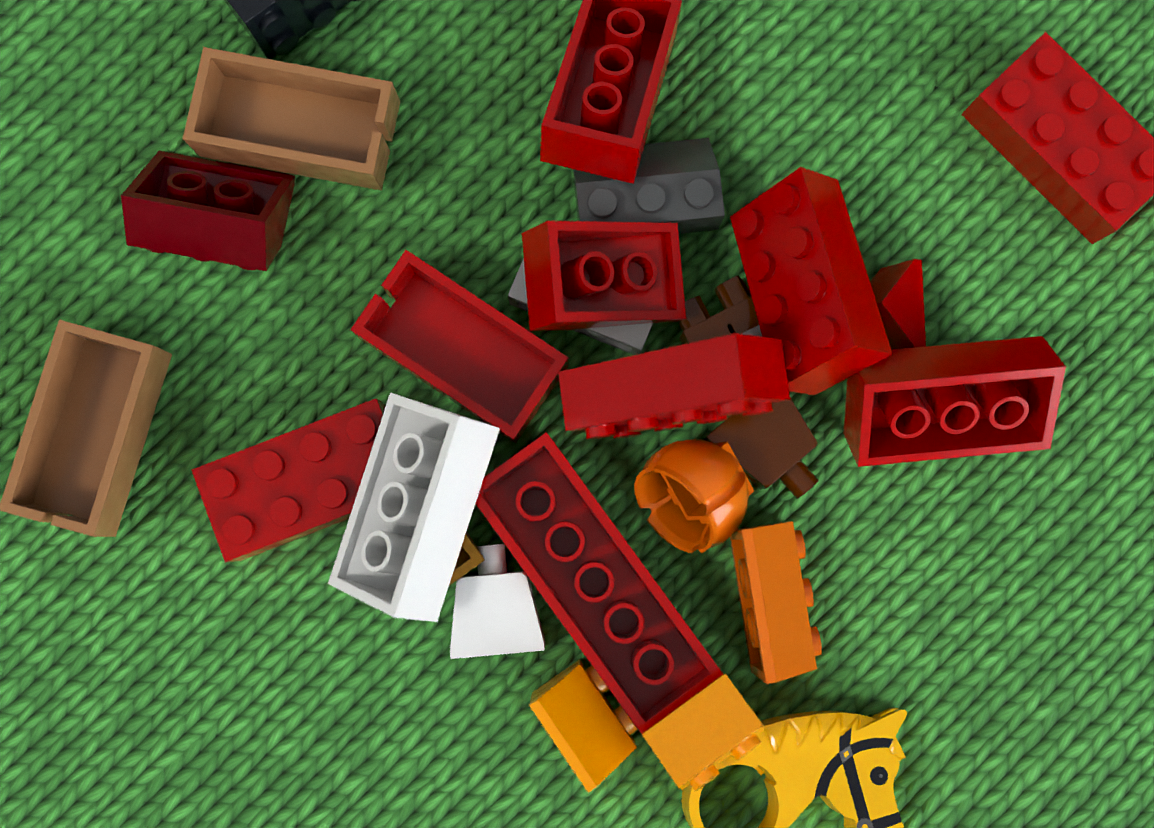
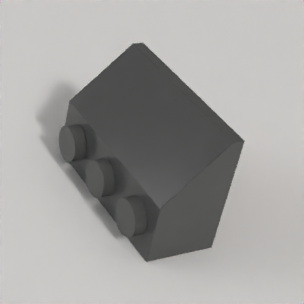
(672, 185)

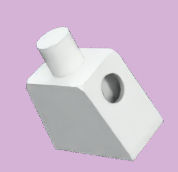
(495, 610)

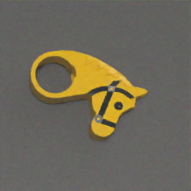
(828, 755)

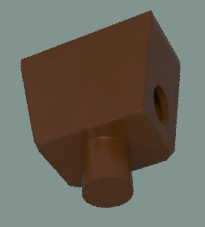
(771, 446)

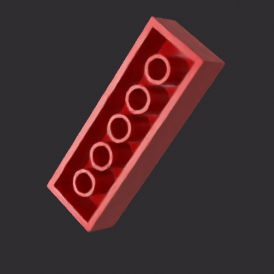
(595, 583)

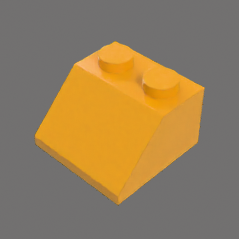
(584, 723)
(704, 734)

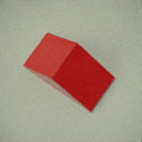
(901, 303)

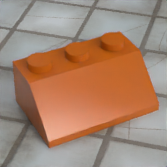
(775, 601)

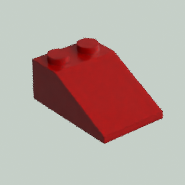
(602, 274)

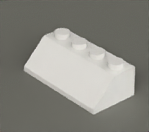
(413, 509)

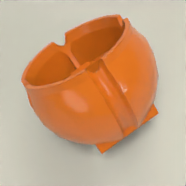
(694, 493)

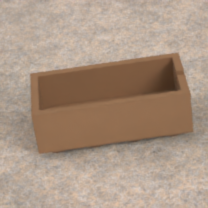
(292, 118)
(85, 430)

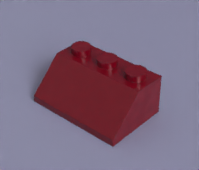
(208, 210)

